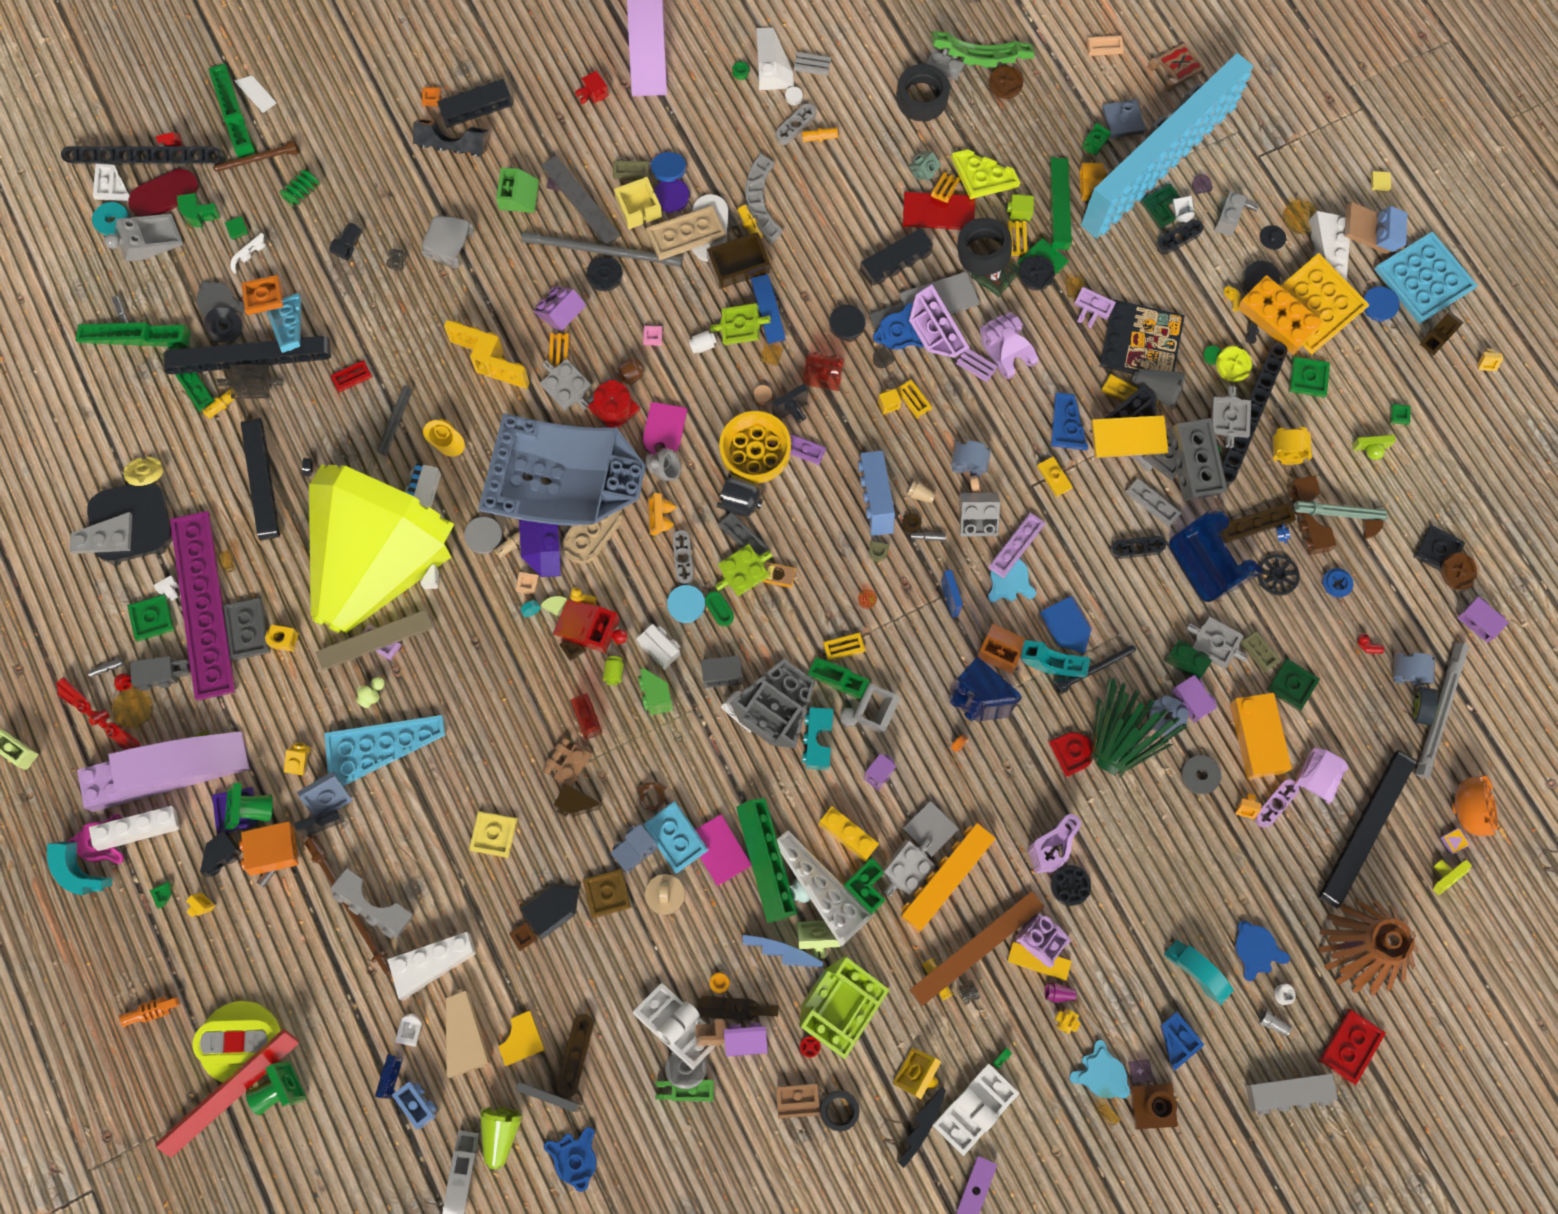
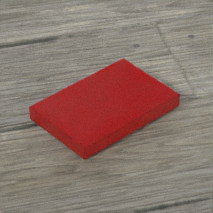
(1352, 1046)

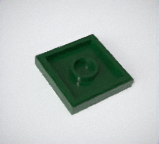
(1293, 684)

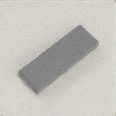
(1153, 502)

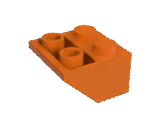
(1002, 648)

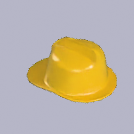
(444, 437)

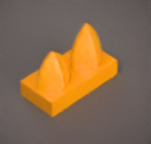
(657, 507)

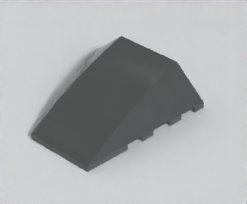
(776, 704)

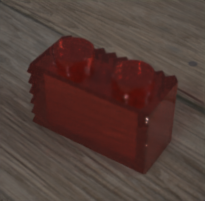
(586, 716)

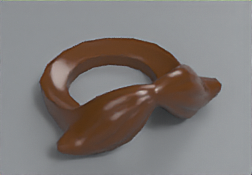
(643, 790)

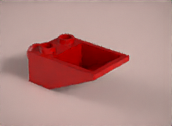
(586, 626)

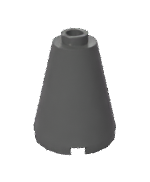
(1163, 384)

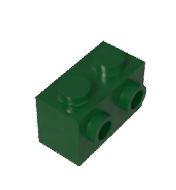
(1188, 659)

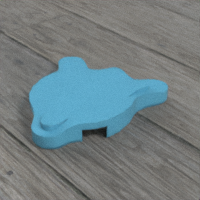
(1014, 582)
(1102, 1074)

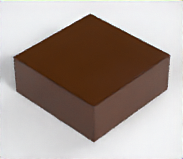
(523, 937)

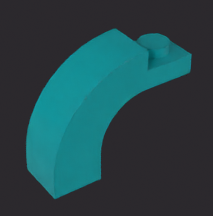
(1046, 660)
(67, 873)
(1201, 970)

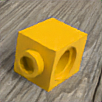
(289, 641)

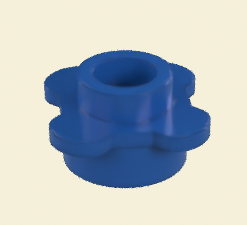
(1283, 533)

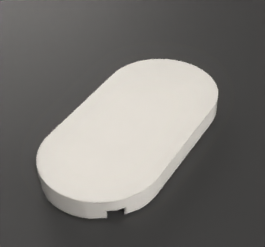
(722, 212)

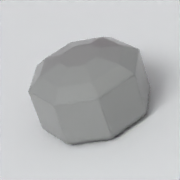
(846, 717)

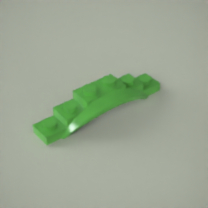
(982, 54)

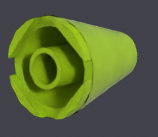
(498, 1134)

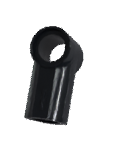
(344, 244)

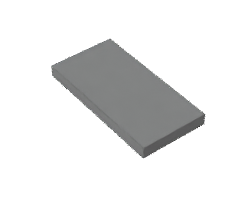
(955, 292)

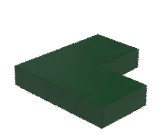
(1157, 205)

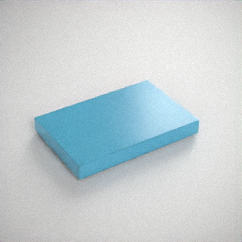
(675, 837)

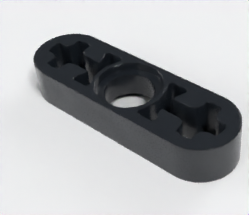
(1175, 244)
(1151, 551)

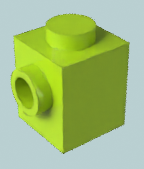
(1021, 207)

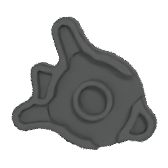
(217, 295)

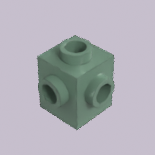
(924, 165)

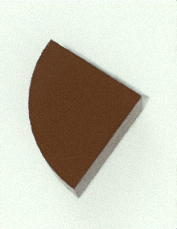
(1371, 528)

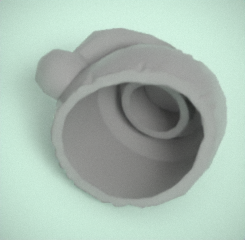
(664, 464)

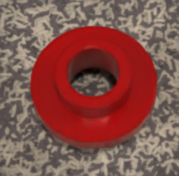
(123, 682)

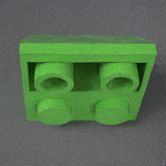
(517, 190)
(657, 693)

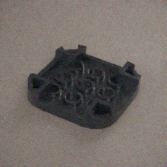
(150, 519)

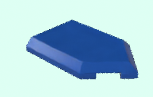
(1067, 625)

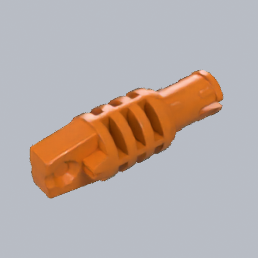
(149, 1011)

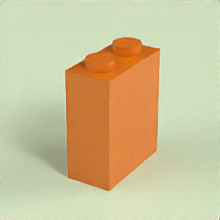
(269, 848)

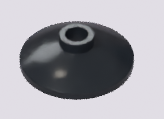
(226, 318)

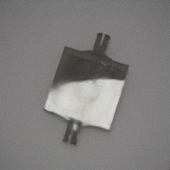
(249, 381)

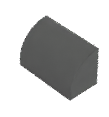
(721, 671)

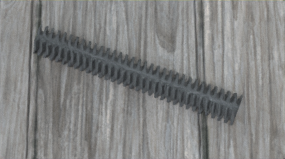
(394, 420)

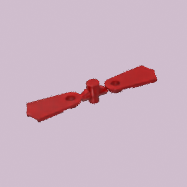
(75, 698)

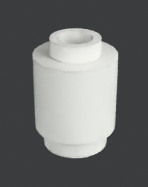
(702, 342)

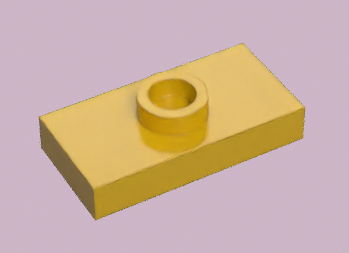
(1054, 476)

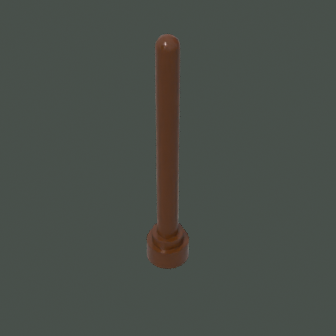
(289, 148)

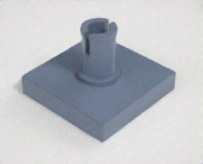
(1123, 118)
(324, 796)

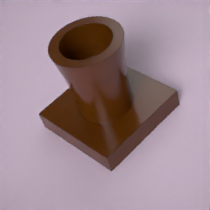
(1144, 1109)

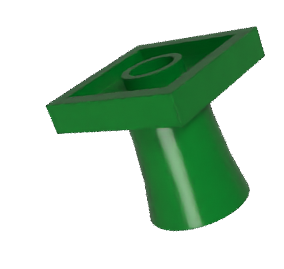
(246, 807)
(281, 1087)

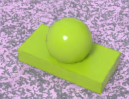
(1374, 445)

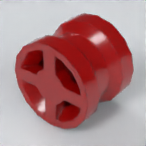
(810, 1047)

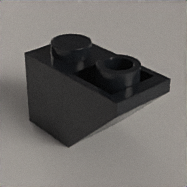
(218, 853)

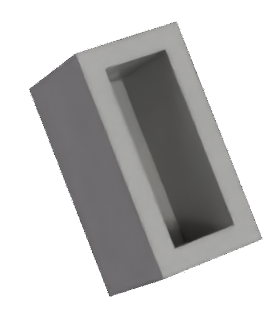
(1230, 213)

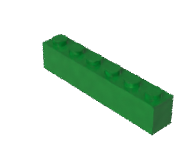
(766, 860)

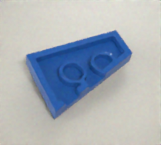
(1066, 424)

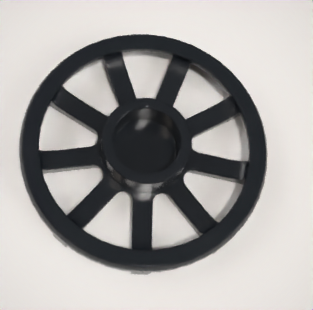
(1278, 575)

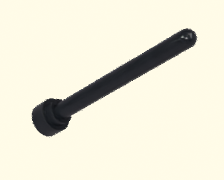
(1062, 685)

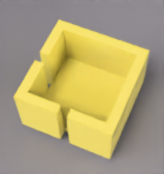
(637, 202)

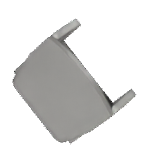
(446, 239)

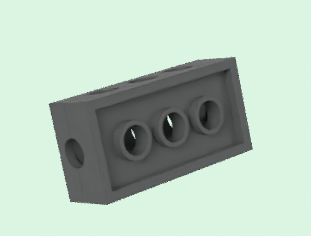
(1197, 459)

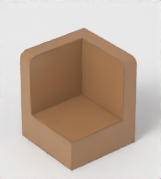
(710, 1034)

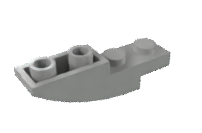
(460, 1173)

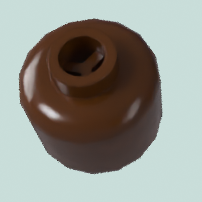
(630, 370)

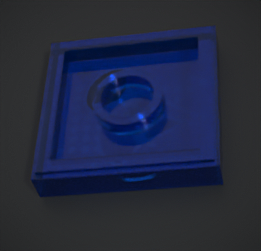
(389, 1076)

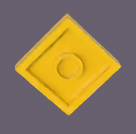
(917, 1073)

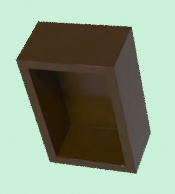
(738, 260)

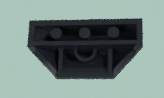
(1139, 404)

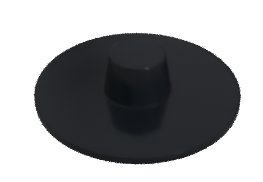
(1272, 237)

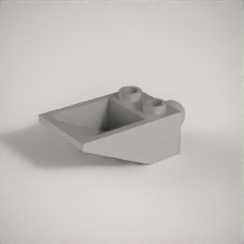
(150, 235)

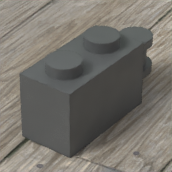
(157, 672)

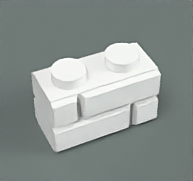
(659, 646)

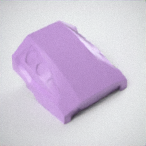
(1321, 773)
(1043, 939)

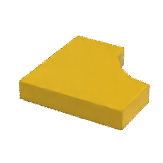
(523, 1040)

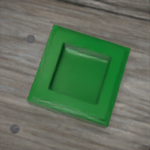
(236, 228)
(1400, 414)

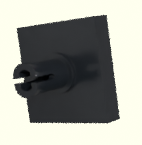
(791, 403)

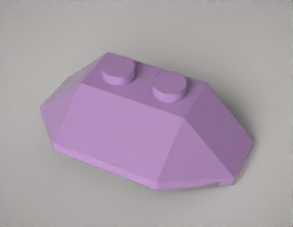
(936, 325)

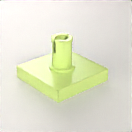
(816, 936)

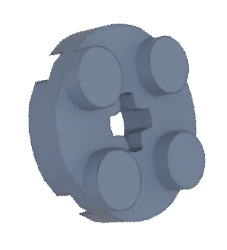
(1174, 706)

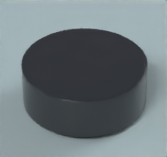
(307, 467)

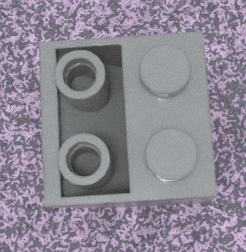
(979, 514)

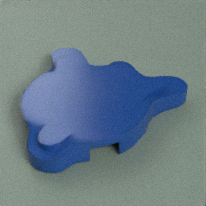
(896, 331)
(1257, 949)
(574, 1158)

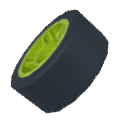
(1425, 705)

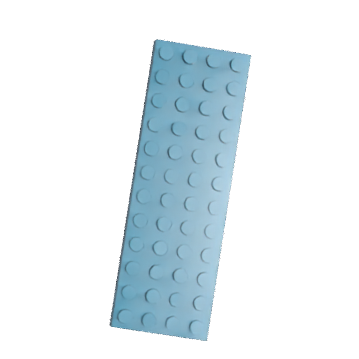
(1166, 146)

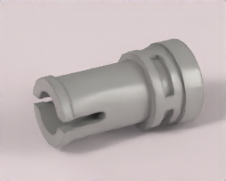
(1271, 1021)

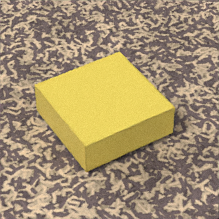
(1381, 181)

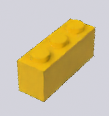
(848, 834)

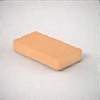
(1105, 45)

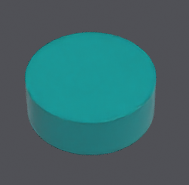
(530, 608)

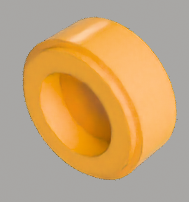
(719, 982)

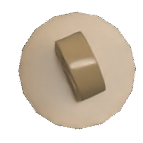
(664, 894)

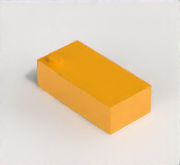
(1260, 736)

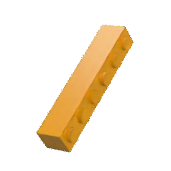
(947, 878)

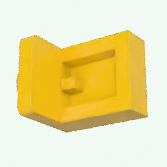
(296, 758)

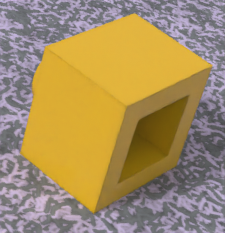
(889, 401)

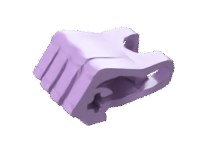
(1004, 343)
(1058, 836)

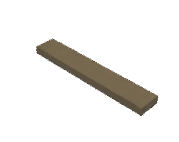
(374, 640)

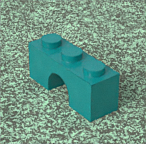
(818, 721)

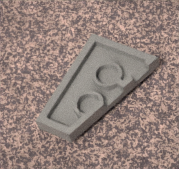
(104, 537)

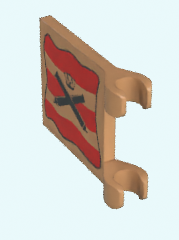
(1179, 64)

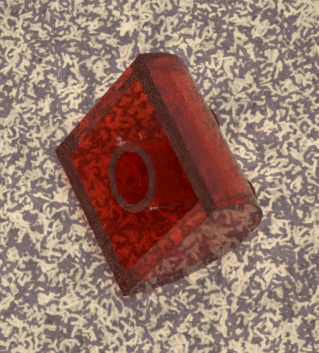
(823, 371)

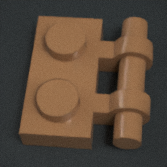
(572, 765)

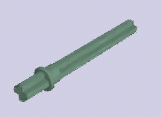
(1339, 510)

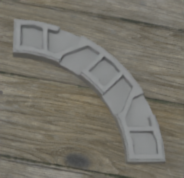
(755, 200)

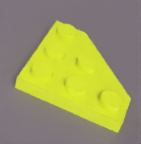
(983, 175)

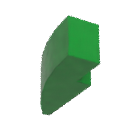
(839, 678)

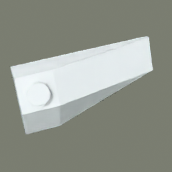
(773, 64)

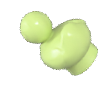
(369, 695)

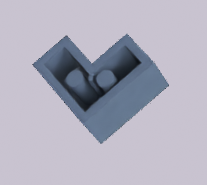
(634, 849)

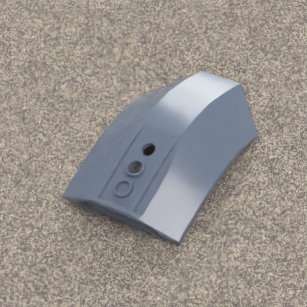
(589, 469)

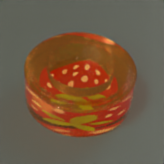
(867, 599)

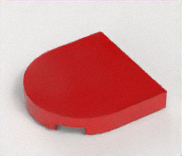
(1071, 752)

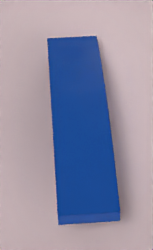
(767, 306)

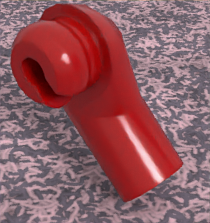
(1367, 646)

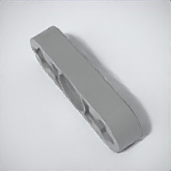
(794, 131)
(676, 545)

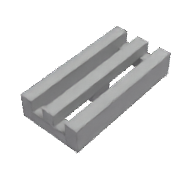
(813, 61)

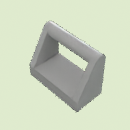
(885, 712)

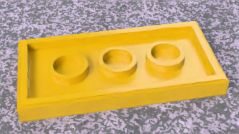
(1129, 436)

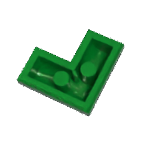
(861, 886)

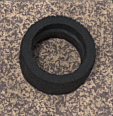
(922, 110)
(980, 229)

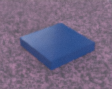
(951, 593)

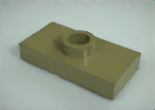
(630, 170)
(1260, 651)

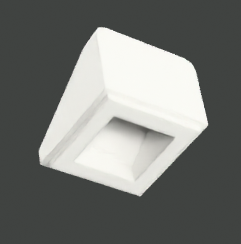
(431, 578)

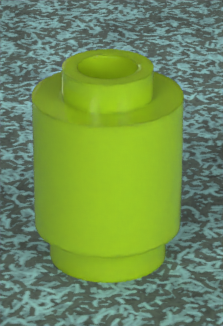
(613, 670)

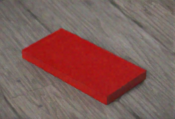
(925, 211)

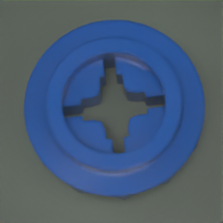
(1338, 574)

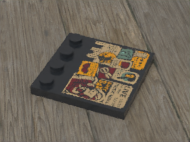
(1141, 339)

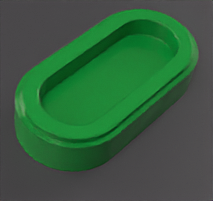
(719, 609)

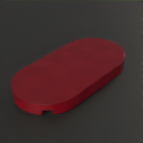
(161, 193)

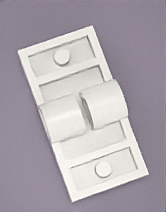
(673, 1024)
(975, 1109)

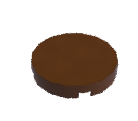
(1006, 82)
(1458, 571)

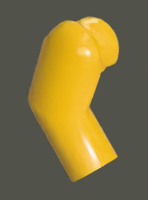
(1234, 296)
(577, 596)

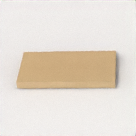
(685, 232)

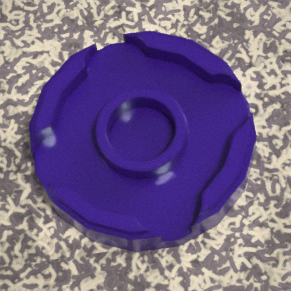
(672, 195)

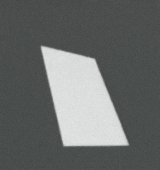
(256, 93)

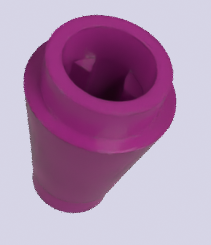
(1059, 993)

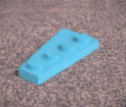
(287, 322)

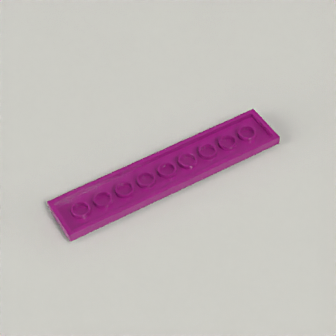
(202, 606)

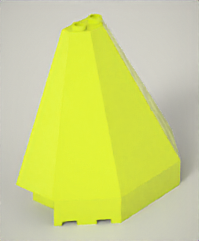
(366, 545)

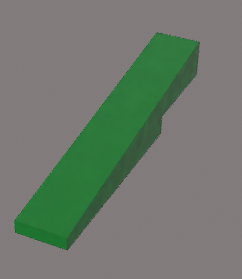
(231, 111)
(1060, 204)
(134, 334)

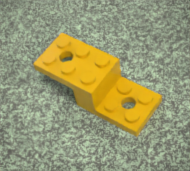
(487, 354)

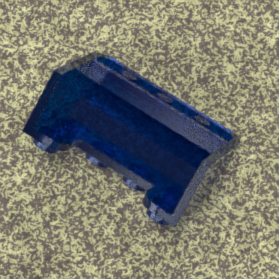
(1207, 558)
(984, 693)

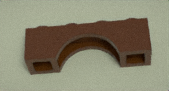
(1316, 536)

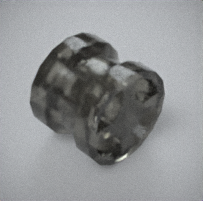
(396, 259)
(968, 992)

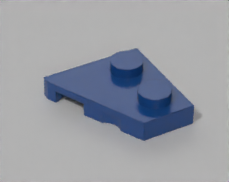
(1179, 1040)

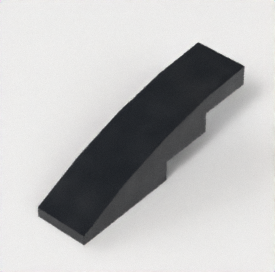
(925, 1120)

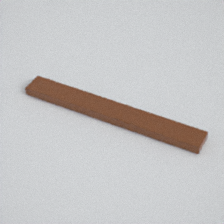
(976, 949)

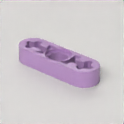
(1281, 789)

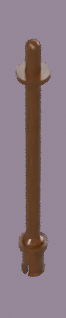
(319, 856)

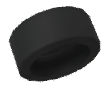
(854, 1105)

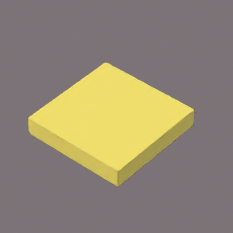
(493, 834)

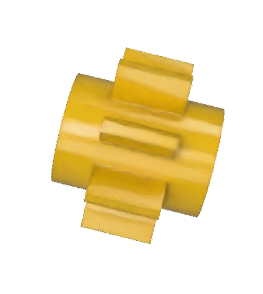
(1067, 1021)

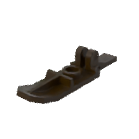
(724, 1008)

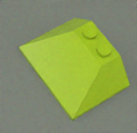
(841, 1005)

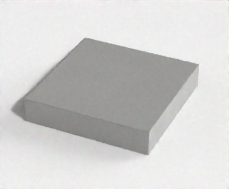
(930, 825)

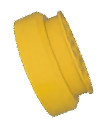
(742, 428)

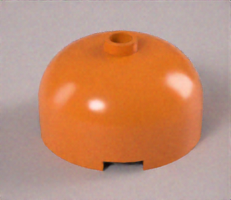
(1476, 806)

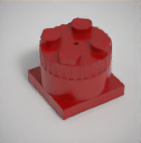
(613, 404)

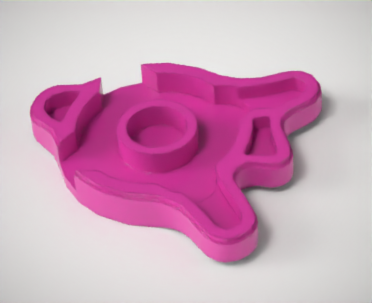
(88, 852)

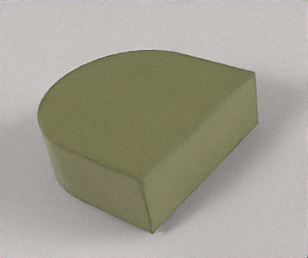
(878, 551)

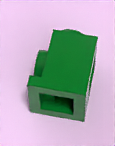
(1096, 139)

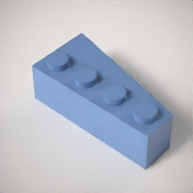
(876, 493)

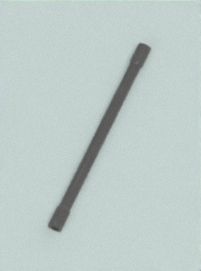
(534, 238)

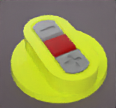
(233, 1037)

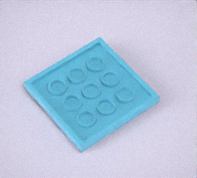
(1425, 277)

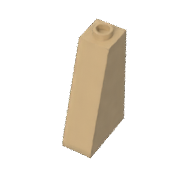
(463, 1036)

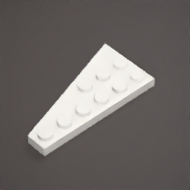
(833, 901)

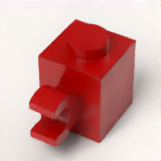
(593, 87)

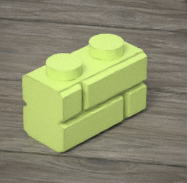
(16, 751)

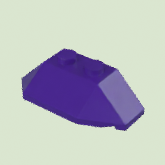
(540, 547)

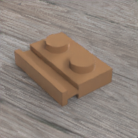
(797, 1101)

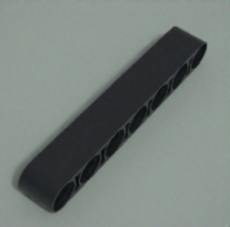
(260, 479)

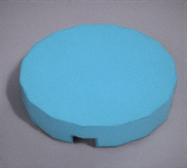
(686, 604)

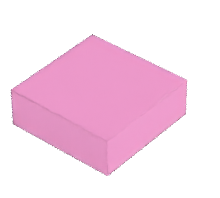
(652, 335)

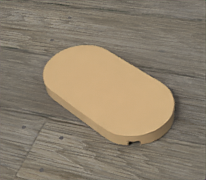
(585, 542)

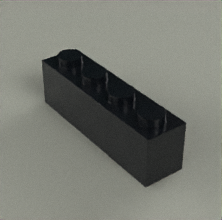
(475, 103)
(896, 257)

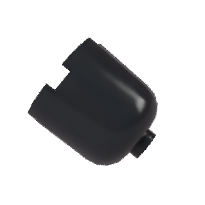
(740, 496)

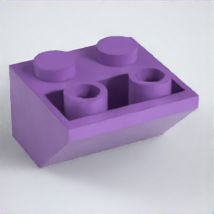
(559, 307)
(745, 1040)

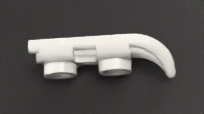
(244, 254)

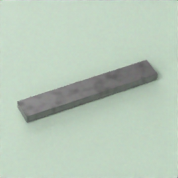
(580, 200)

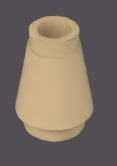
(920, 492)

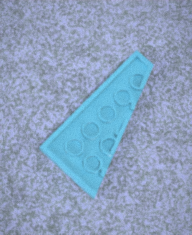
(366, 749)

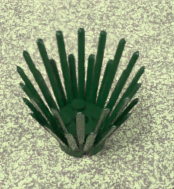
(1118, 737)

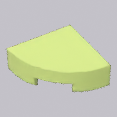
(554, 604)

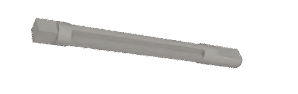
(1443, 707)

